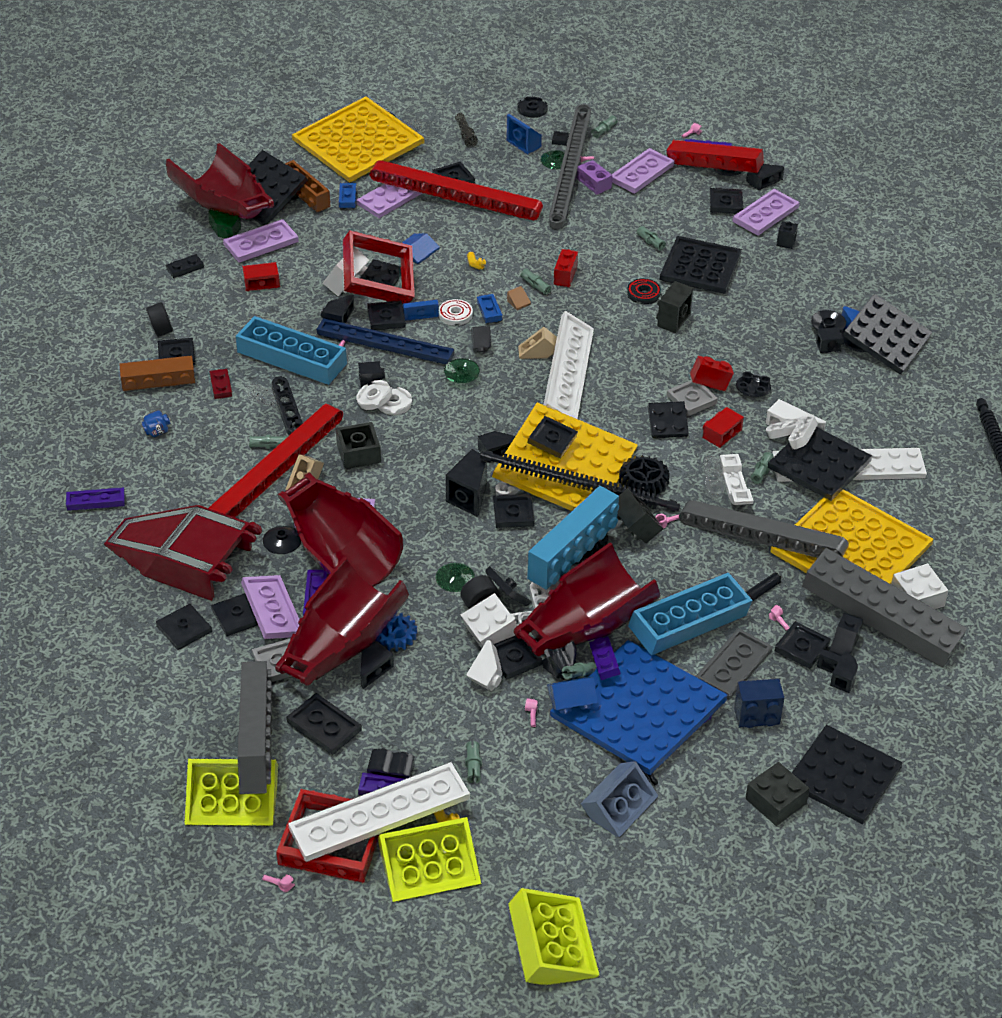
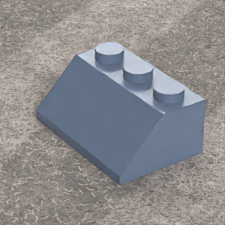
(620, 798)

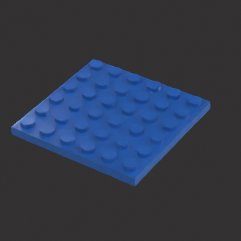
(644, 709)

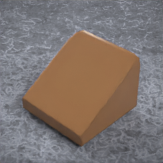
(518, 298)

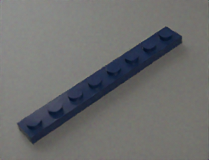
(385, 341)

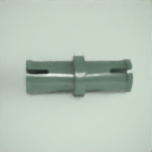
(604, 126)
(651, 238)
(535, 281)
(265, 441)
(761, 468)
(578, 670)
(473, 762)

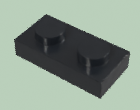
(184, 266)

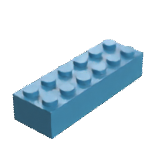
(291, 350)
(573, 537)
(689, 613)

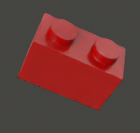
(565, 267)
(261, 276)
(711, 373)
(722, 427)

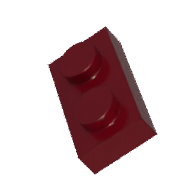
(220, 383)

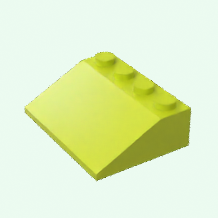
(216, 799)
(429, 859)
(552, 937)

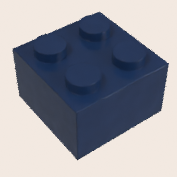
(759, 703)

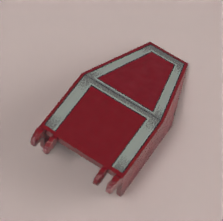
(183, 546)

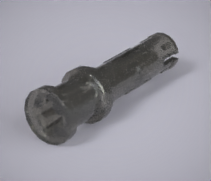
(467, 132)

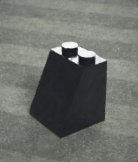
(467, 483)

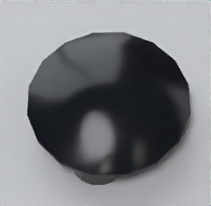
(753, 385)

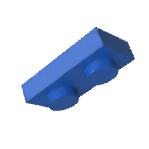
(347, 195)
(489, 308)
(421, 310)

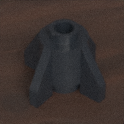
(559, 658)

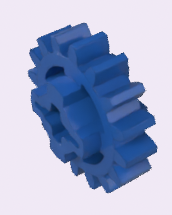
(398, 633)

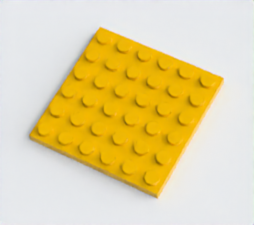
(357, 138)
(591, 454)
(874, 537)

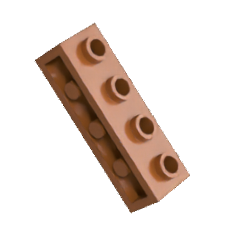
(312, 192)
(157, 373)

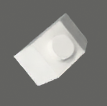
(486, 667)

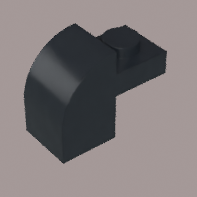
(842, 668)

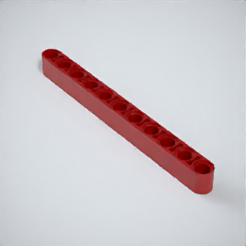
(456, 190)
(278, 461)

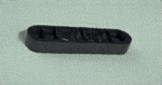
(286, 406)

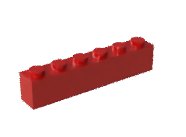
(716, 156)

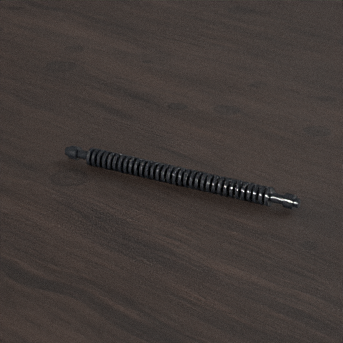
(991, 428)
(488, 456)

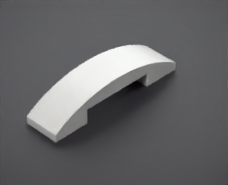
(734, 480)

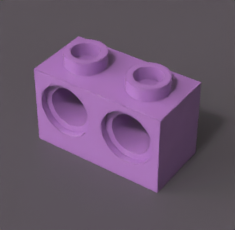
(594, 177)

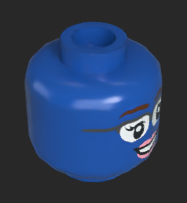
(156, 423)

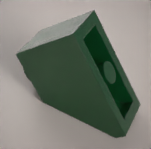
(224, 224)

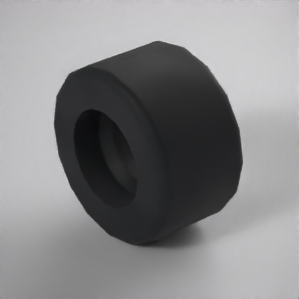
(159, 319)
(477, 590)

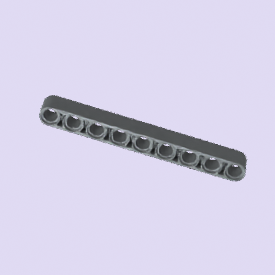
(761, 529)

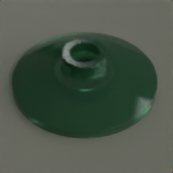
(552, 159)
(461, 370)
(453, 576)

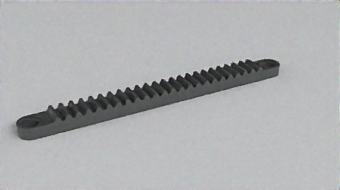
(569, 166)

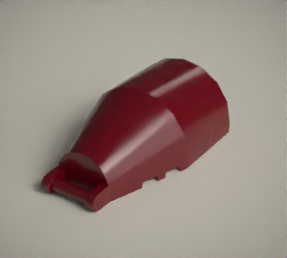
(224, 186)
(342, 526)
(586, 604)
(339, 623)

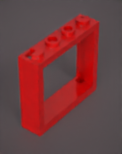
(371, 288)
(324, 864)

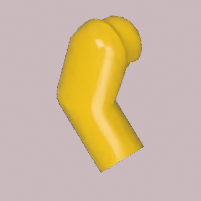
(478, 264)
(442, 817)

